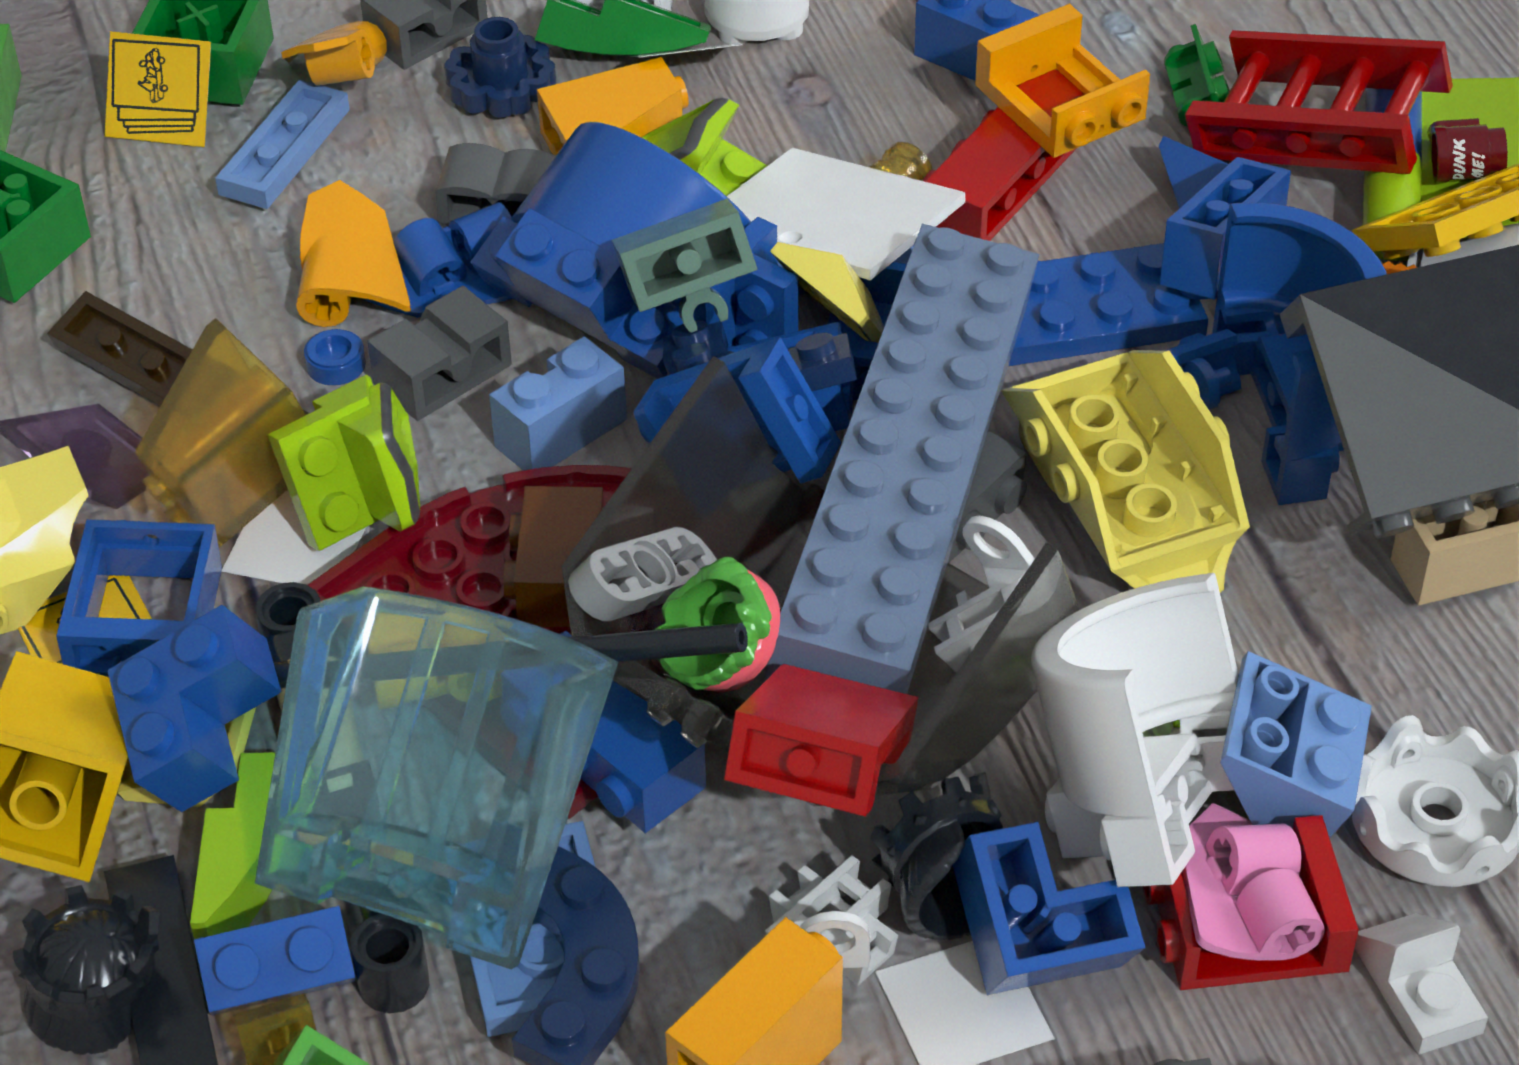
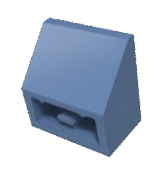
(1293, 746)

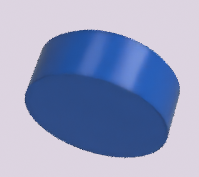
(334, 357)

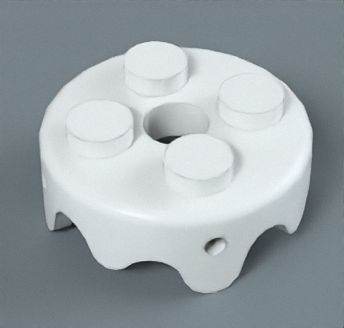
(1447, 771)

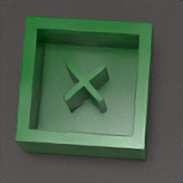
(237, 32)

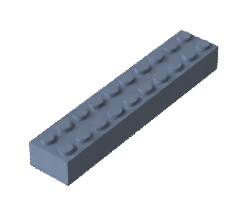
(906, 463)

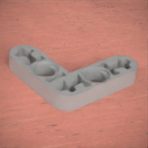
(642, 577)

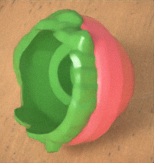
(718, 596)

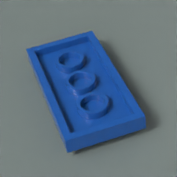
(1103, 306)

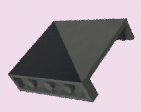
(1422, 385)

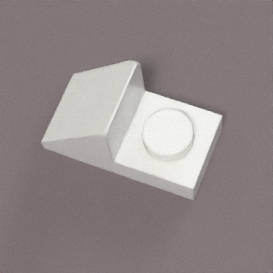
(1420, 981)

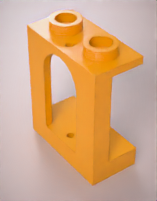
(1052, 44)

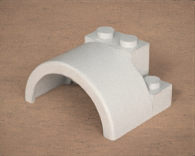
(1105, 681)

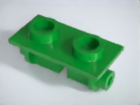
(1193, 73)

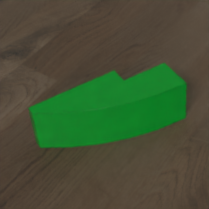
(618, 27)

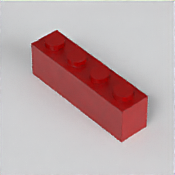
(1001, 163)

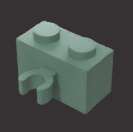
(686, 260)

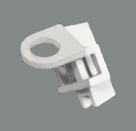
(966, 624)
(847, 927)

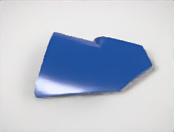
(439, 258)

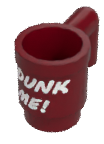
(1466, 150)

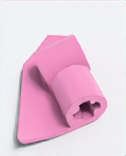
(1248, 889)

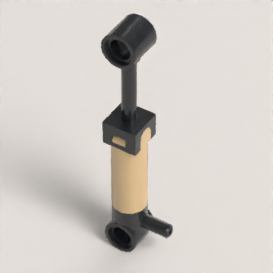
(379, 936)

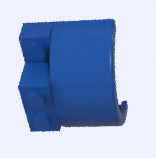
(562, 235)
(1265, 265)

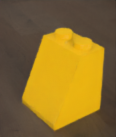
(57, 765)

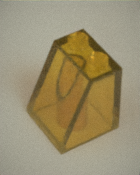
(211, 440)

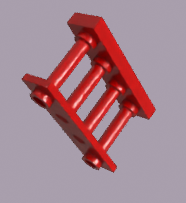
(1321, 136)

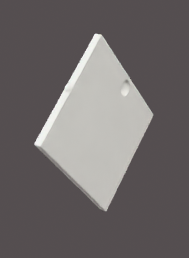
(844, 207)

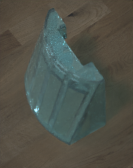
(429, 763)

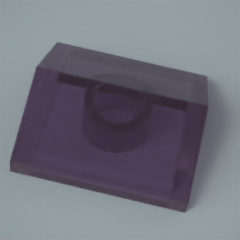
(99, 445)

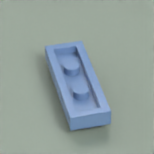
(282, 144)

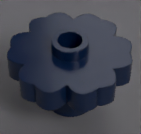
(499, 69)

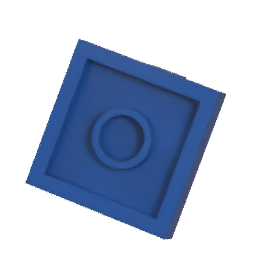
(759, 302)

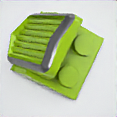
(699, 143)
(350, 463)

